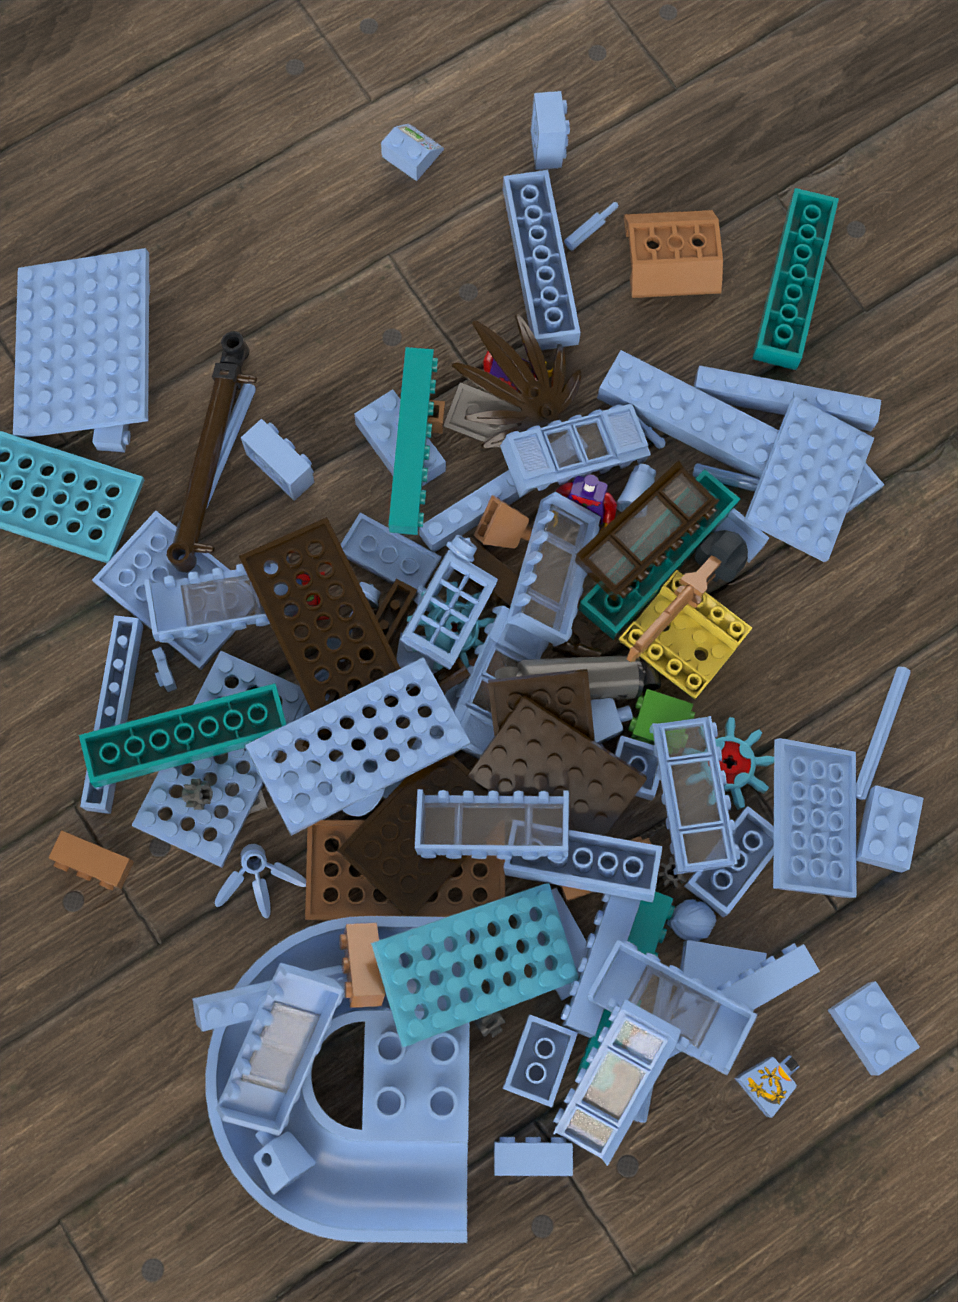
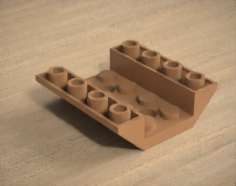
(676, 264)

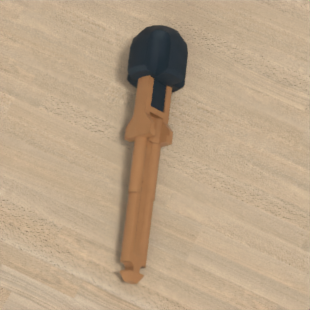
(720, 558)

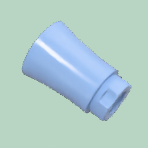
(639, 481)

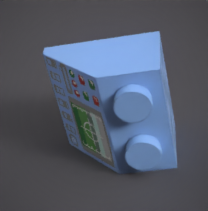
(410, 150)

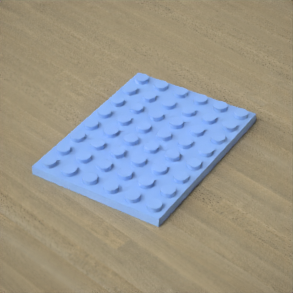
(82, 344)

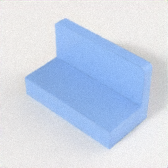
(754, 537)

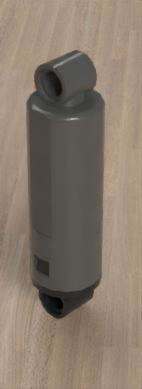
(607, 675)

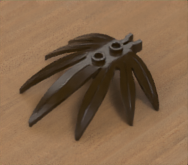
(537, 400)

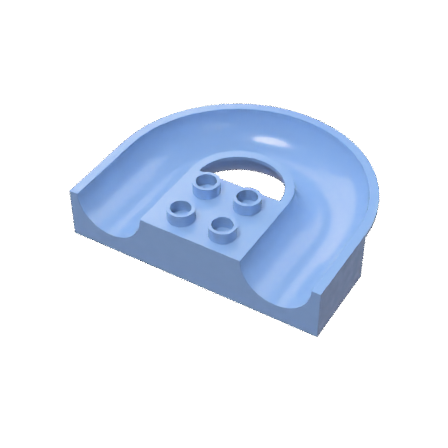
(409, 1162)

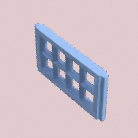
(427, 647)

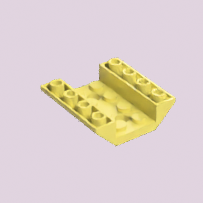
(703, 628)

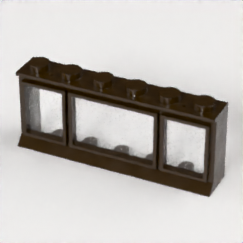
(646, 532)

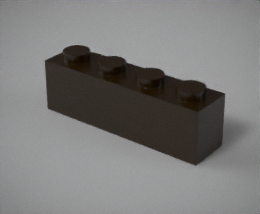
(507, 579)

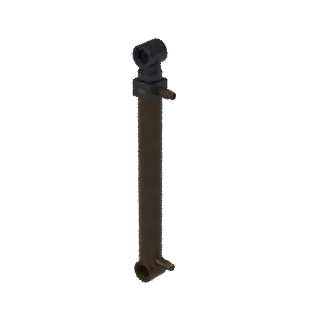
(227, 380)

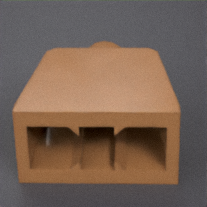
(502, 525)

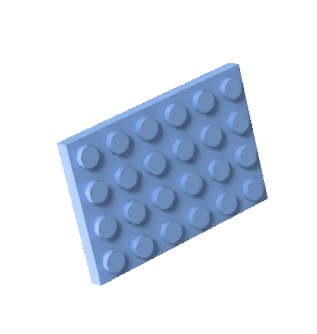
(809, 479)
(146, 558)
(814, 819)

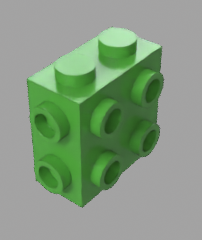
(657, 709)

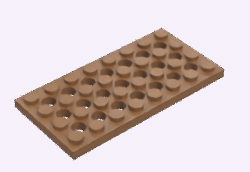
(318, 882)

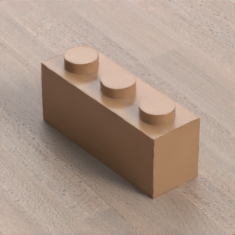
(90, 861)
(363, 975)

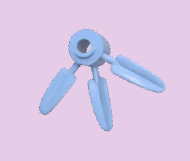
(259, 885)

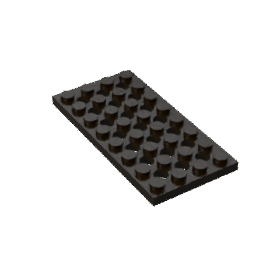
(307, 616)

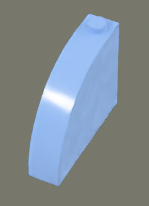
(717, 963)

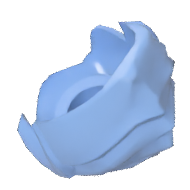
(692, 920)

